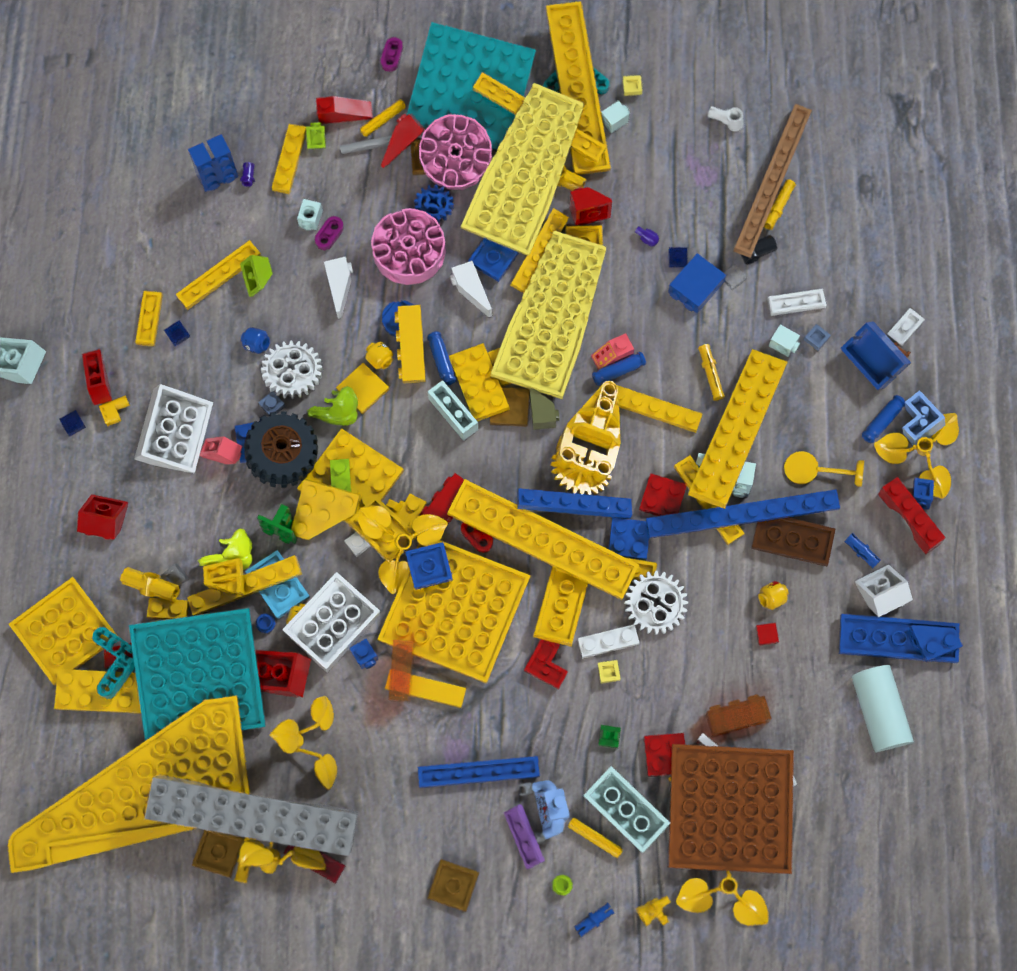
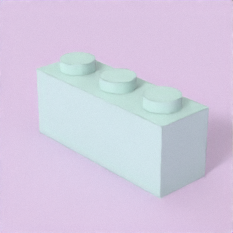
(453, 410)

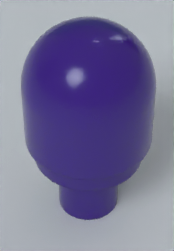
(647, 236)

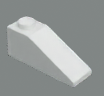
(339, 279)
(470, 286)

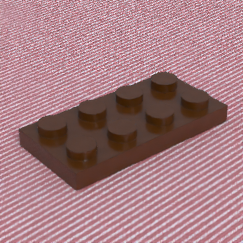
(795, 540)

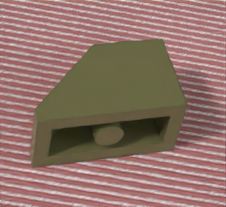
(542, 411)

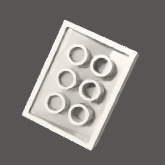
(173, 429)
(332, 622)

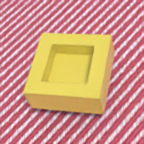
(632, 85)
(609, 671)

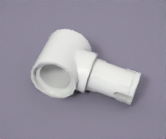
(727, 117)

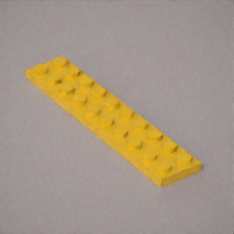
(577, 77)
(738, 429)
(543, 539)

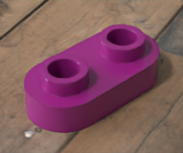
(390, 55)
(329, 234)

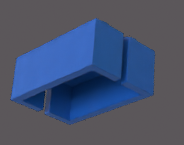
(215, 170)
(875, 355)

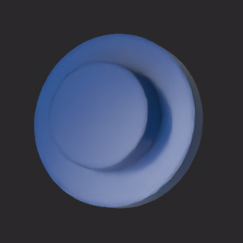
(265, 623)

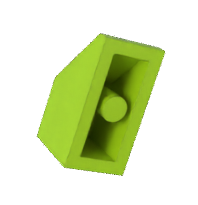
(256, 273)

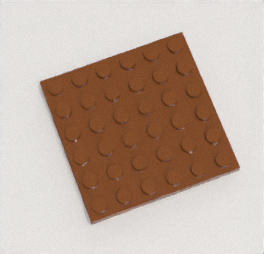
(731, 809)

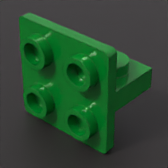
(279, 525)

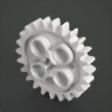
(291, 369)
(664, 587)

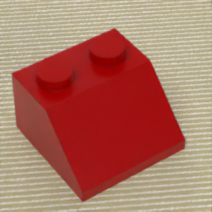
(589, 206)
(101, 517)

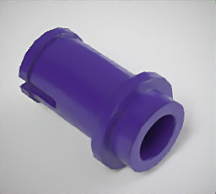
(247, 176)

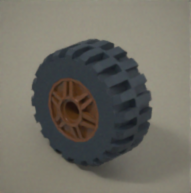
(281, 449)

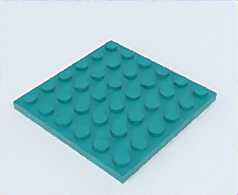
(451, 68)
(196, 661)

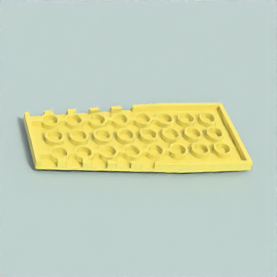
(525, 171)
(551, 317)

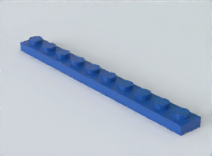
(742, 513)

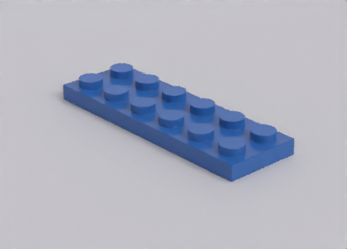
(886, 637)

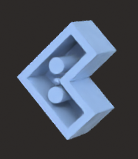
(925, 420)

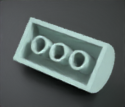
(882, 708)
(627, 809)

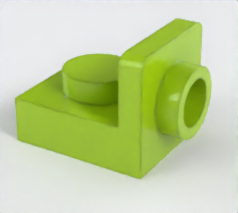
(315, 136)

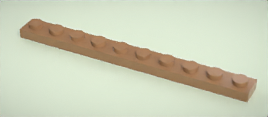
(772, 181)

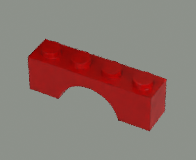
(923, 528)

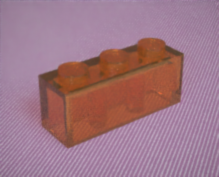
(401, 671)
(738, 715)

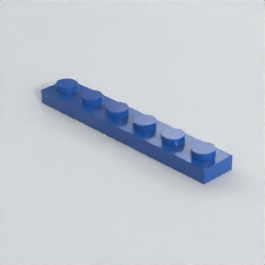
(574, 503)
(478, 772)

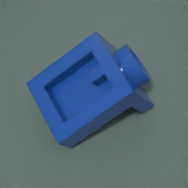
(923, 492)
(364, 654)

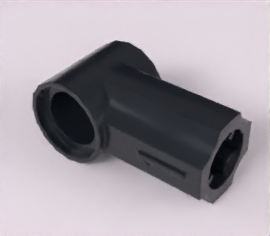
(764, 246)

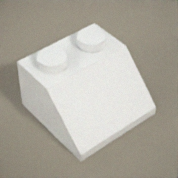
(884, 590)

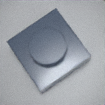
(817, 337)
(271, 403)

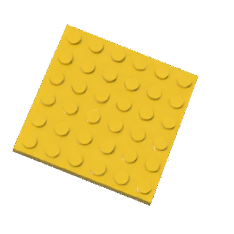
(459, 620)

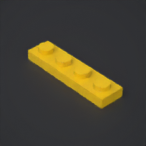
(289, 159)

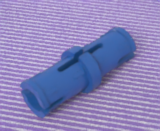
(862, 550)
(594, 919)

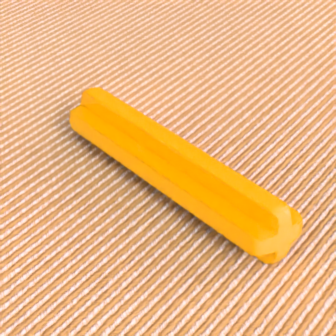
(382, 118)
(595, 837)

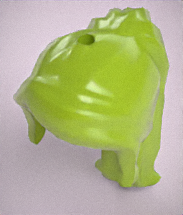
(341, 412)

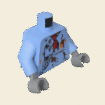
(551, 808)

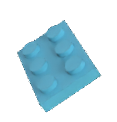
(283, 595)

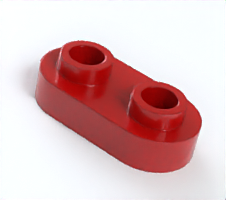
(476, 537)

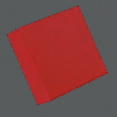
(767, 634)

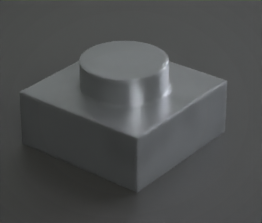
(175, 575)

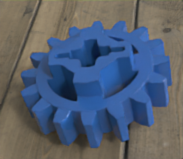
(435, 196)

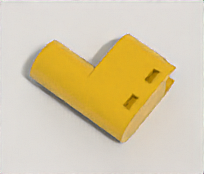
(110, 410)

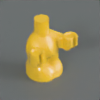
(652, 910)

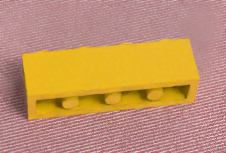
(411, 344)

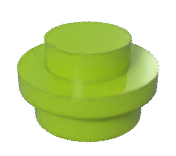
(562, 885)

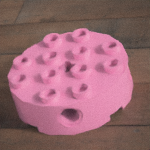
(459, 134)
(408, 246)

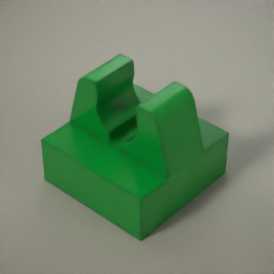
(609, 736)

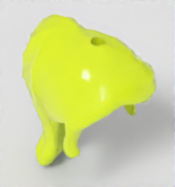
(238, 547)

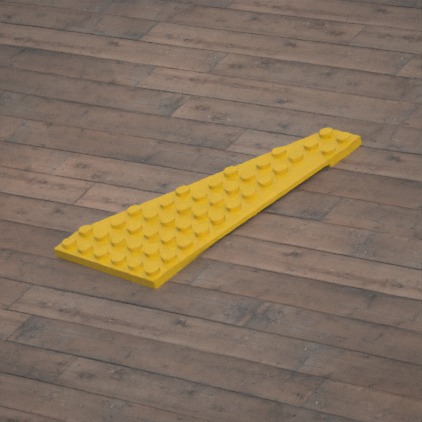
(112, 805)

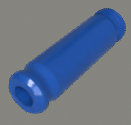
(441, 358)
(619, 368)
(883, 419)

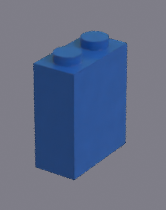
(696, 283)

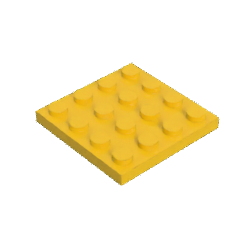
(369, 470)
(61, 629)

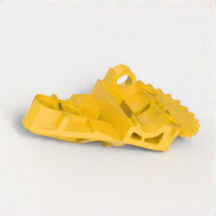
(596, 427)

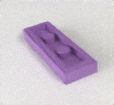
(524, 836)

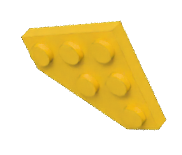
(321, 508)

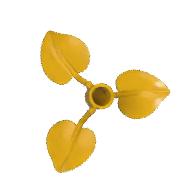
(895, 445)
(373, 523)
(290, 739)
(255, 854)
(748, 910)

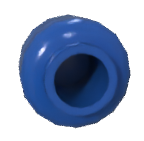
(255, 340)

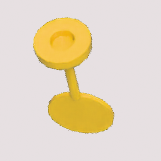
(803, 468)

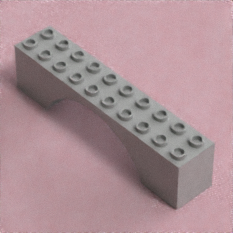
(251, 816)

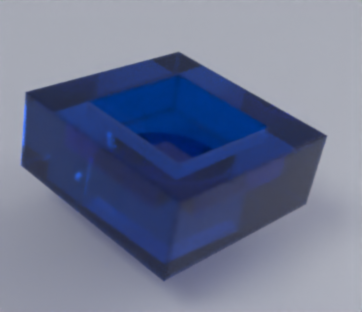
(677, 256)
(177, 333)
(72, 423)

